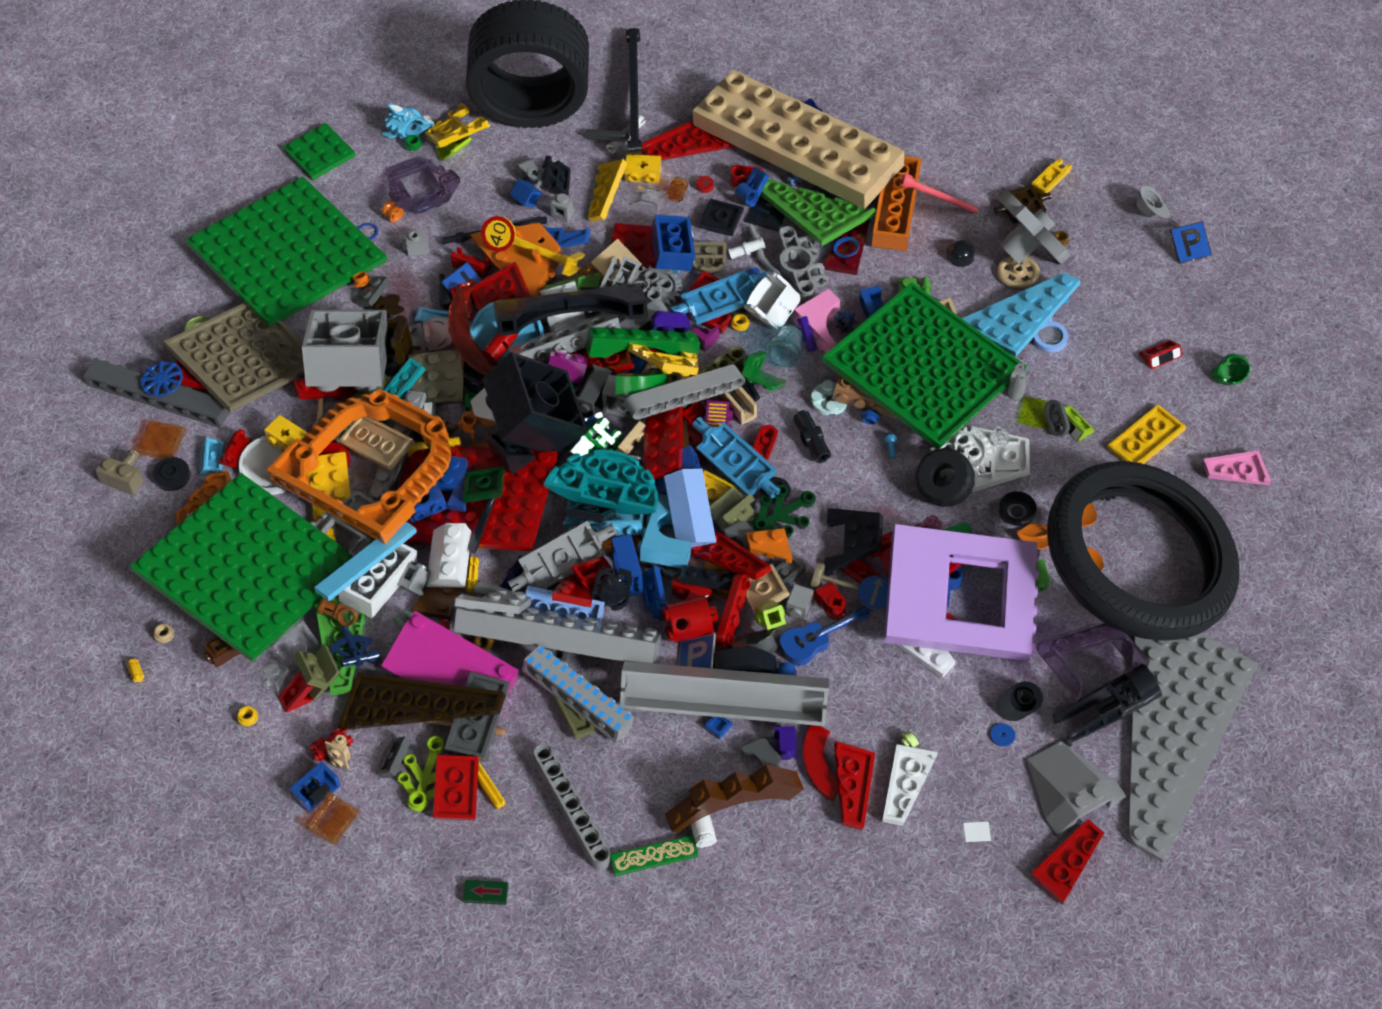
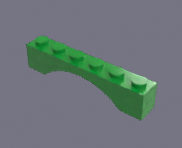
(607, 342)

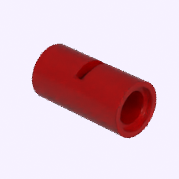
(497, 347)

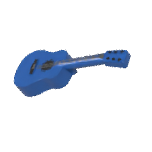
(803, 643)

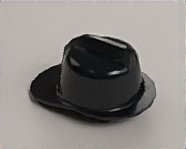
(1019, 701)

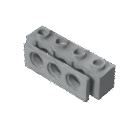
(627, 271)

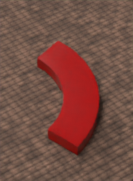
(816, 764)

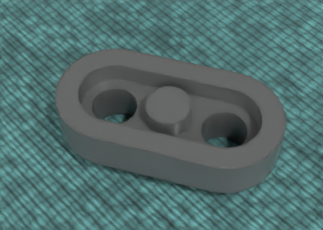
(1056, 419)

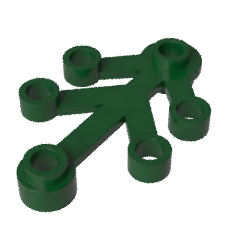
(781, 514)

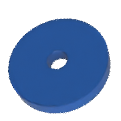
(1001, 741)

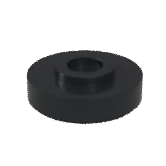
(171, 474)
(1021, 498)

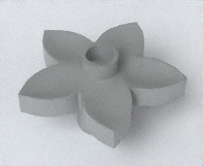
(1030, 232)

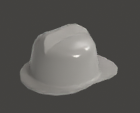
(1151, 203)

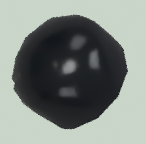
(960, 253)

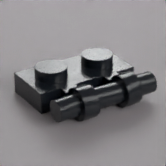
(559, 179)

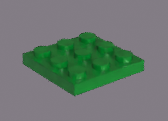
(319, 151)

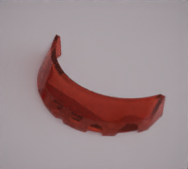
(460, 331)

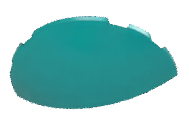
(606, 480)

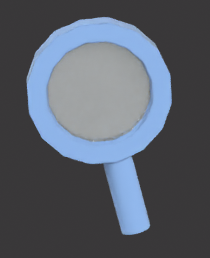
(1051, 337)

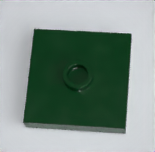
(483, 484)

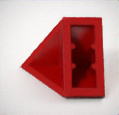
(587, 571)

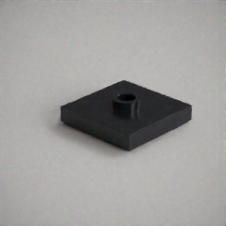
(721, 217)
(590, 512)

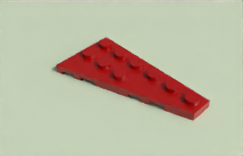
(683, 141)

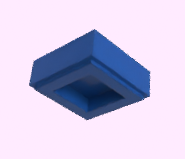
(718, 726)

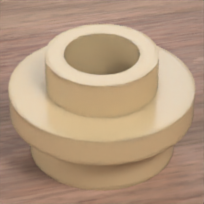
(163, 628)

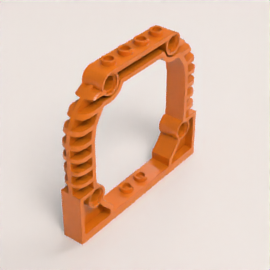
(388, 515)

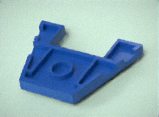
(454, 481)

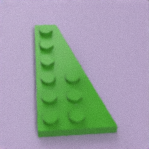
(329, 633)

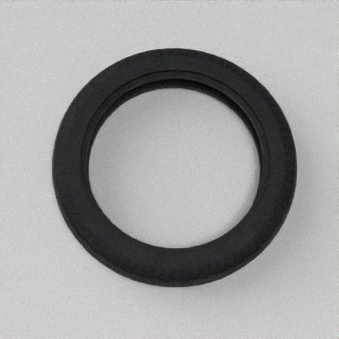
(1105, 598)

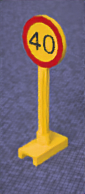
(500, 234)

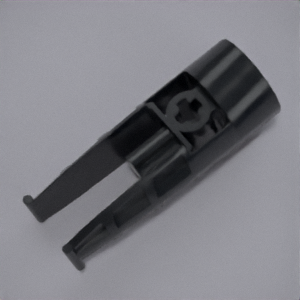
(1136, 683)

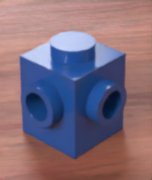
(525, 193)

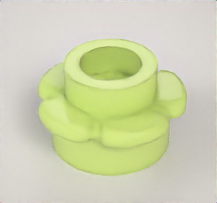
(909, 740)

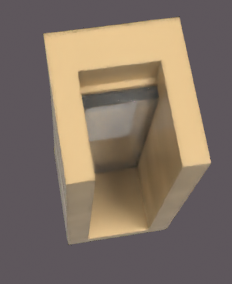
(742, 404)

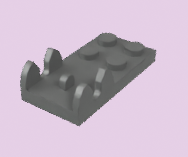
(474, 734)

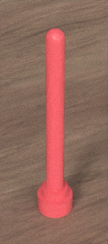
(909, 182)

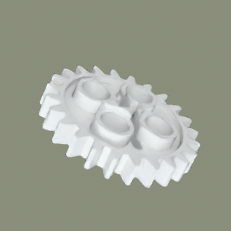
(973, 445)

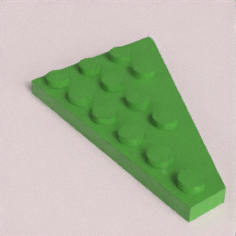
(813, 213)

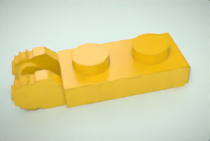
(1051, 177)

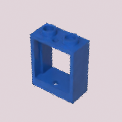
(626, 557)

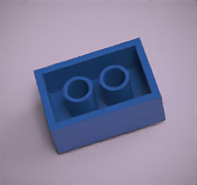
(672, 242)

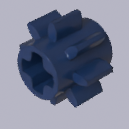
(842, 324)

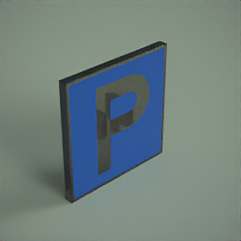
(1190, 242)

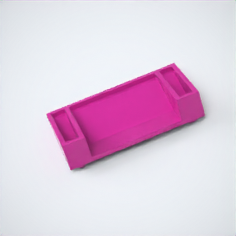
(439, 656)

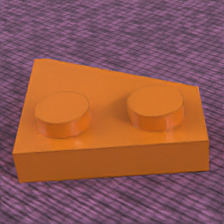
(770, 544)

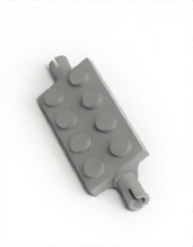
(555, 558)

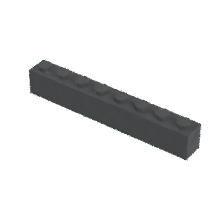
(183, 401)

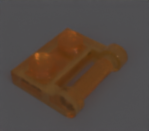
(337, 822)

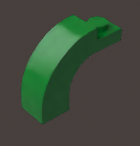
(637, 382)

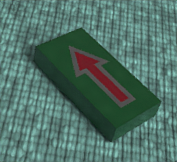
(485, 892)

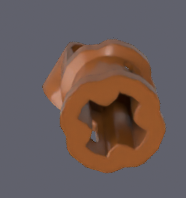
(337, 611)

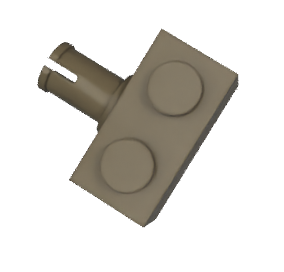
(121, 474)

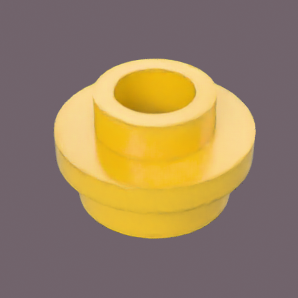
(740, 318)
(243, 712)

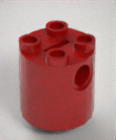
(696, 619)

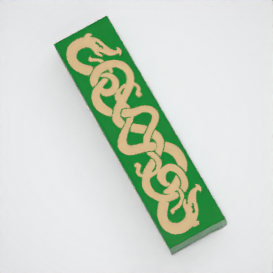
(654, 855)

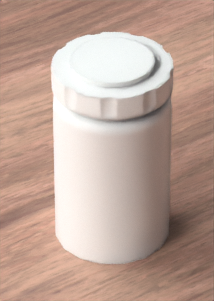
(704, 832)

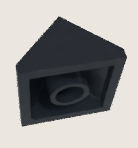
(511, 456)

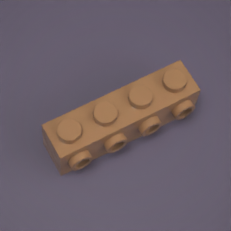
(847, 393)

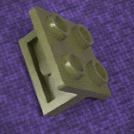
(732, 509)
(317, 670)

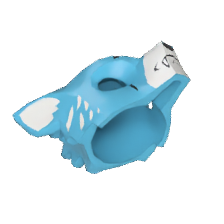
(402, 119)

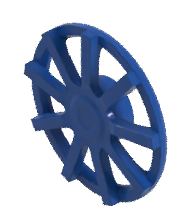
(161, 379)

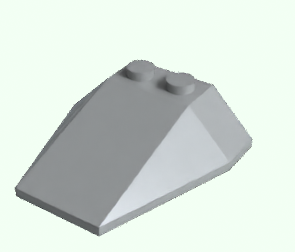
(1070, 786)

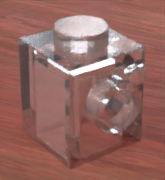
(274, 676)

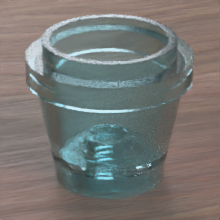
(786, 347)

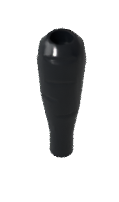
(444, 297)

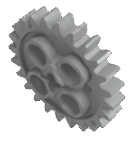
(659, 285)

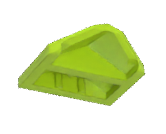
(453, 148)

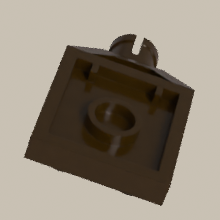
(399, 340)

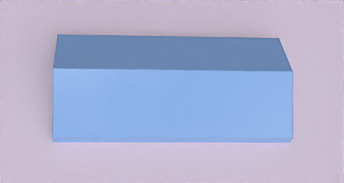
(690, 507)
(543, 602)

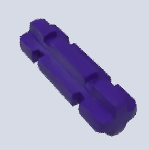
(807, 334)

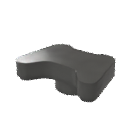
(739, 532)
(762, 752)

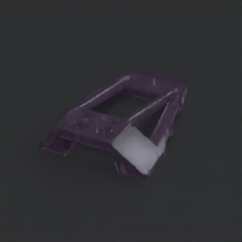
(443, 189)

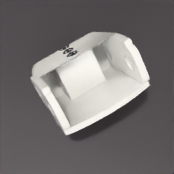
(772, 300)

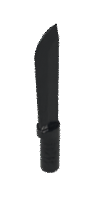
(479, 529)

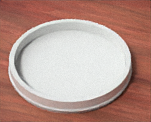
(255, 462)

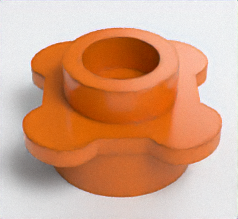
(361, 279)

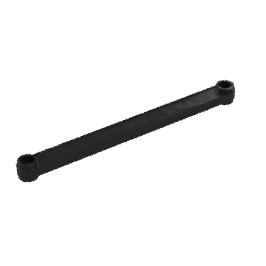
(634, 145)

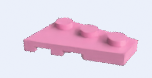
(1238, 467)

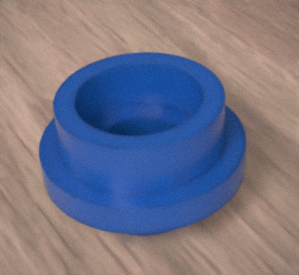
(869, 416)

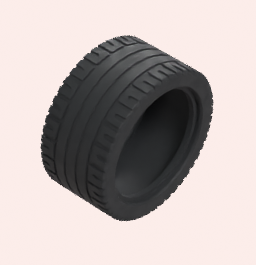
(534, 29)

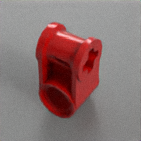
(740, 174)
(830, 600)

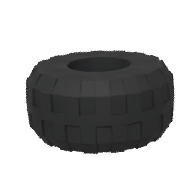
(931, 466)

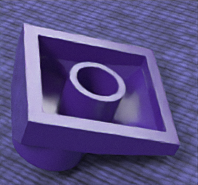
(669, 321)

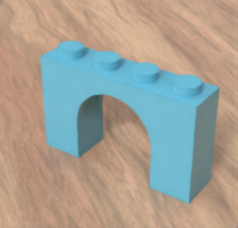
(659, 548)

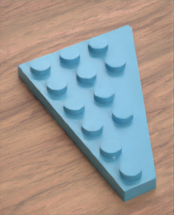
(1021, 316)

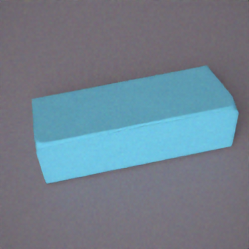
(210, 455)

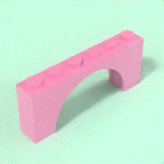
(819, 312)

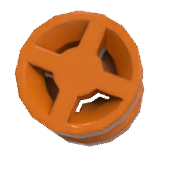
(392, 211)

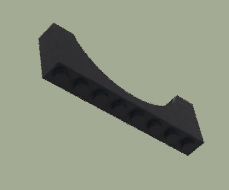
(621, 300)

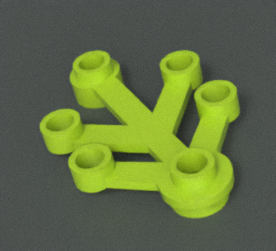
(424, 778)

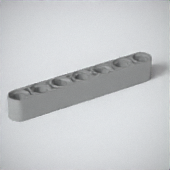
(684, 392)
(573, 815)

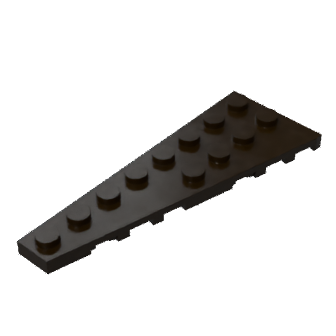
(396, 701)

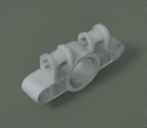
(795, 248)

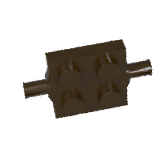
(1029, 198)

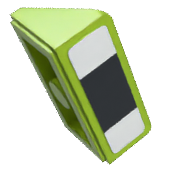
(1078, 425)

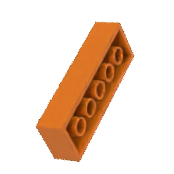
(896, 209)

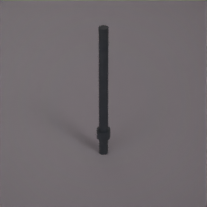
(461, 237)

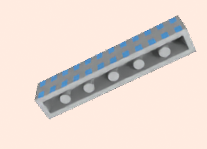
(578, 693)

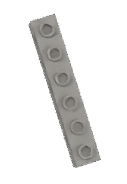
(566, 339)

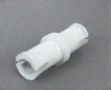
(746, 248)

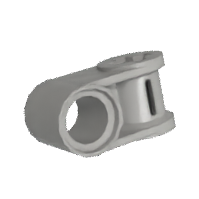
(531, 172)

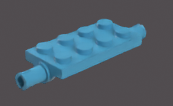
(718, 297)
(736, 459)

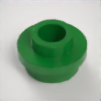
(413, 142)

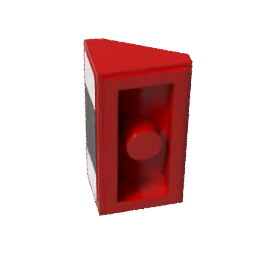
(1161, 353)

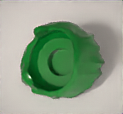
(1231, 369)

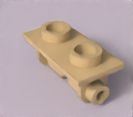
(338, 752)

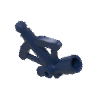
(355, 657)

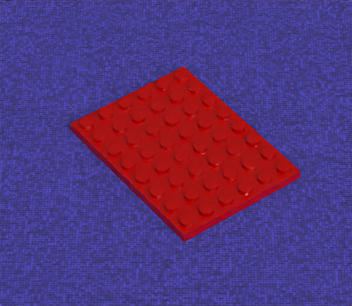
(513, 516)

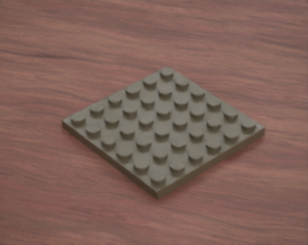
(239, 356)

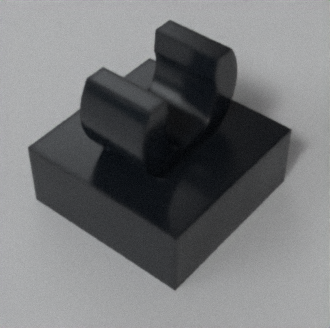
(317, 794)

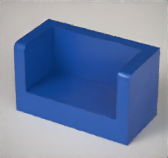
(870, 300)
(323, 775)

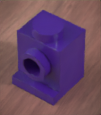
(785, 742)

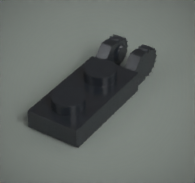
(706, 578)

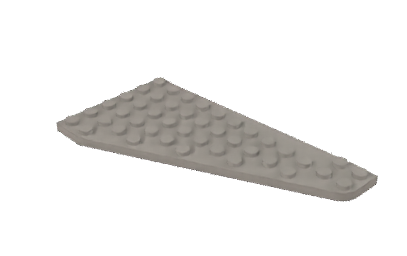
(1179, 732)

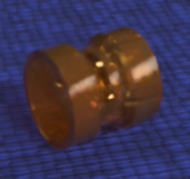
(677, 189)

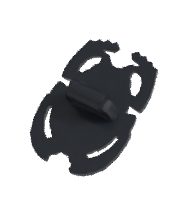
(612, 588)

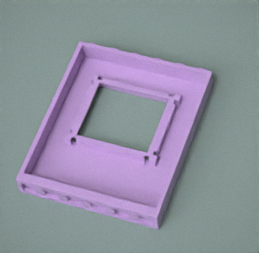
(920, 591)

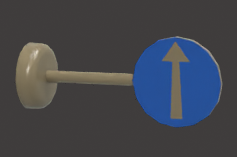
(871, 591)

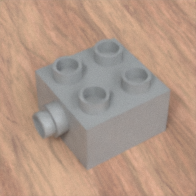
(345, 349)

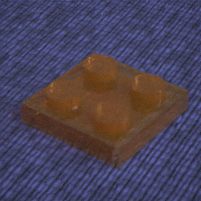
(161, 440)

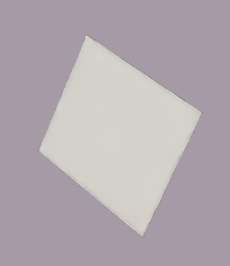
(977, 831)

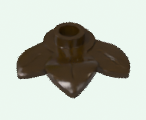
(389, 303)

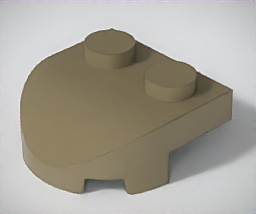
(709, 256)

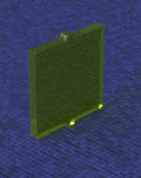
(1033, 413)

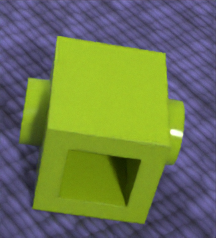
(770, 615)

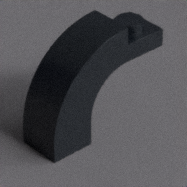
(745, 660)

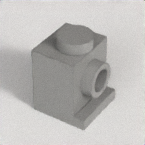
(564, 203)
(414, 578)

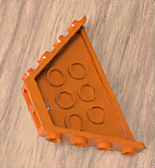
(534, 267)

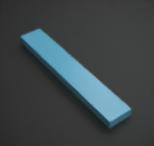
(362, 563)

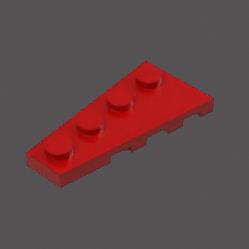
(732, 557)
(854, 778)
(1064, 866)

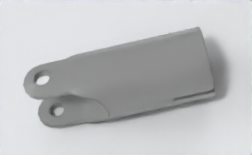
(1017, 383)

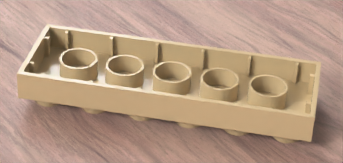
(799, 138)

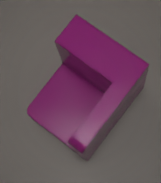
(706, 337)

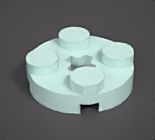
(819, 401)

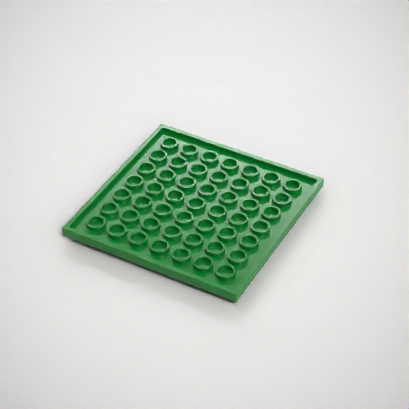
(285, 251)
(923, 365)
(242, 566)

